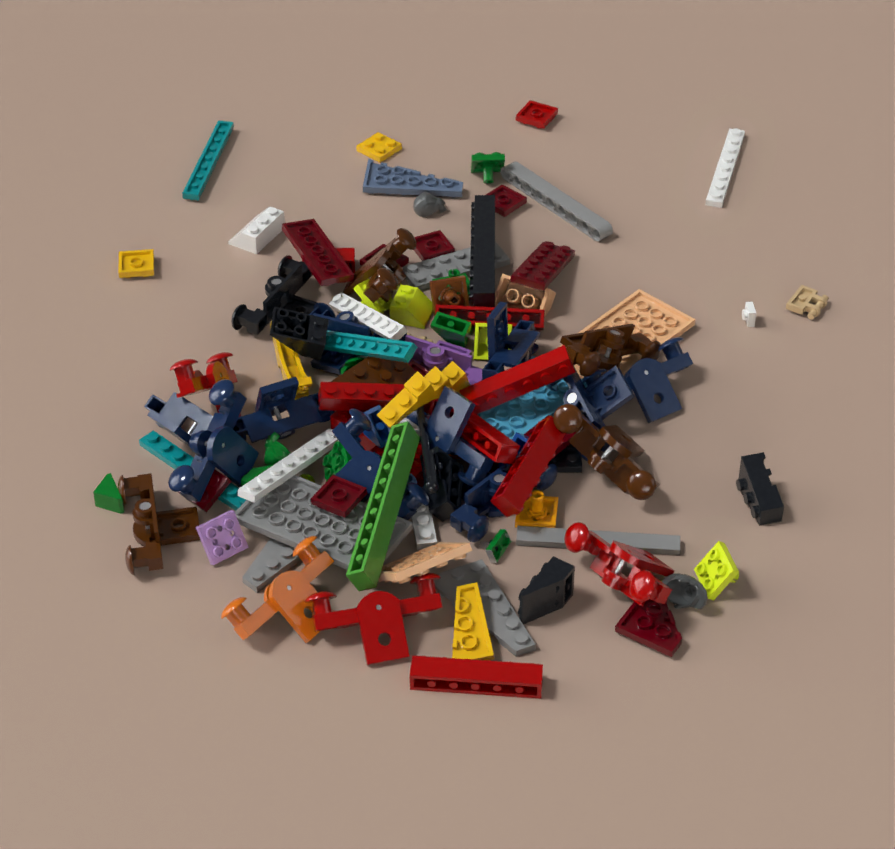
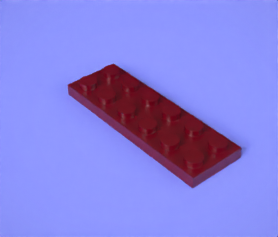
(317, 252)
(543, 265)

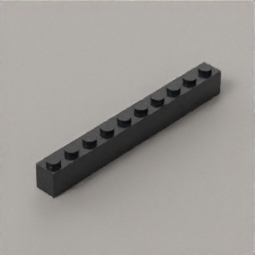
(482, 251)

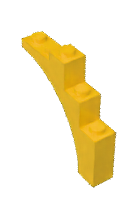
(292, 367)
(422, 390)

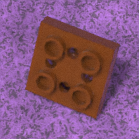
(449, 294)

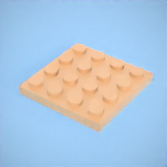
(422, 560)

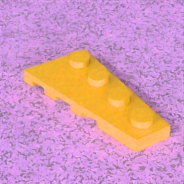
(470, 626)

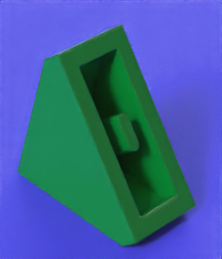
(108, 495)

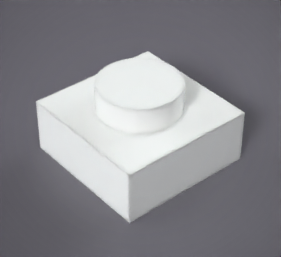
(749, 314)

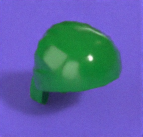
(274, 450)

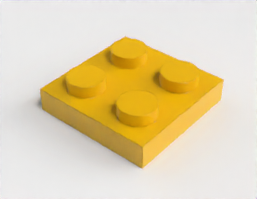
(379, 147)
(136, 263)

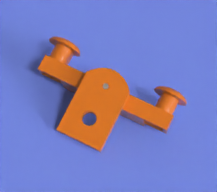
(284, 594)

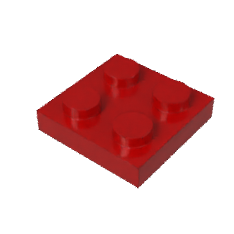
(536, 114)

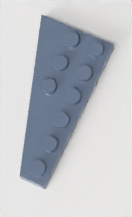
(405, 181)

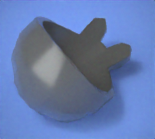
(427, 204)

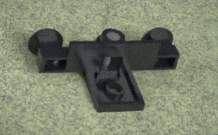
(280, 293)

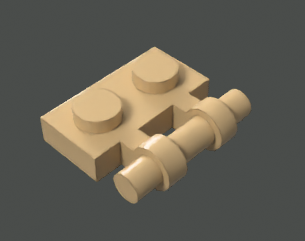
(802, 301)

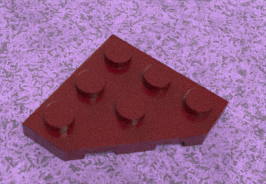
(651, 626)

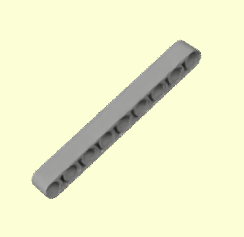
(557, 201)

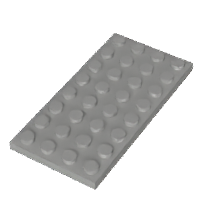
(290, 518)

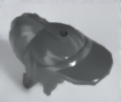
(686, 591)

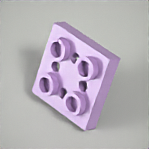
(215, 538)

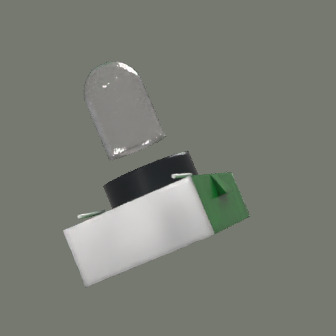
(497, 546)

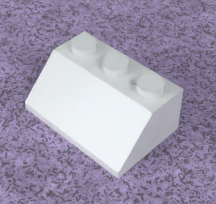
(259, 231)

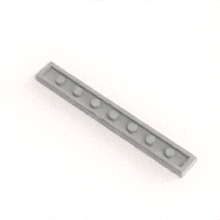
(555, 538)

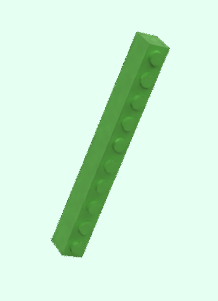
(383, 507)

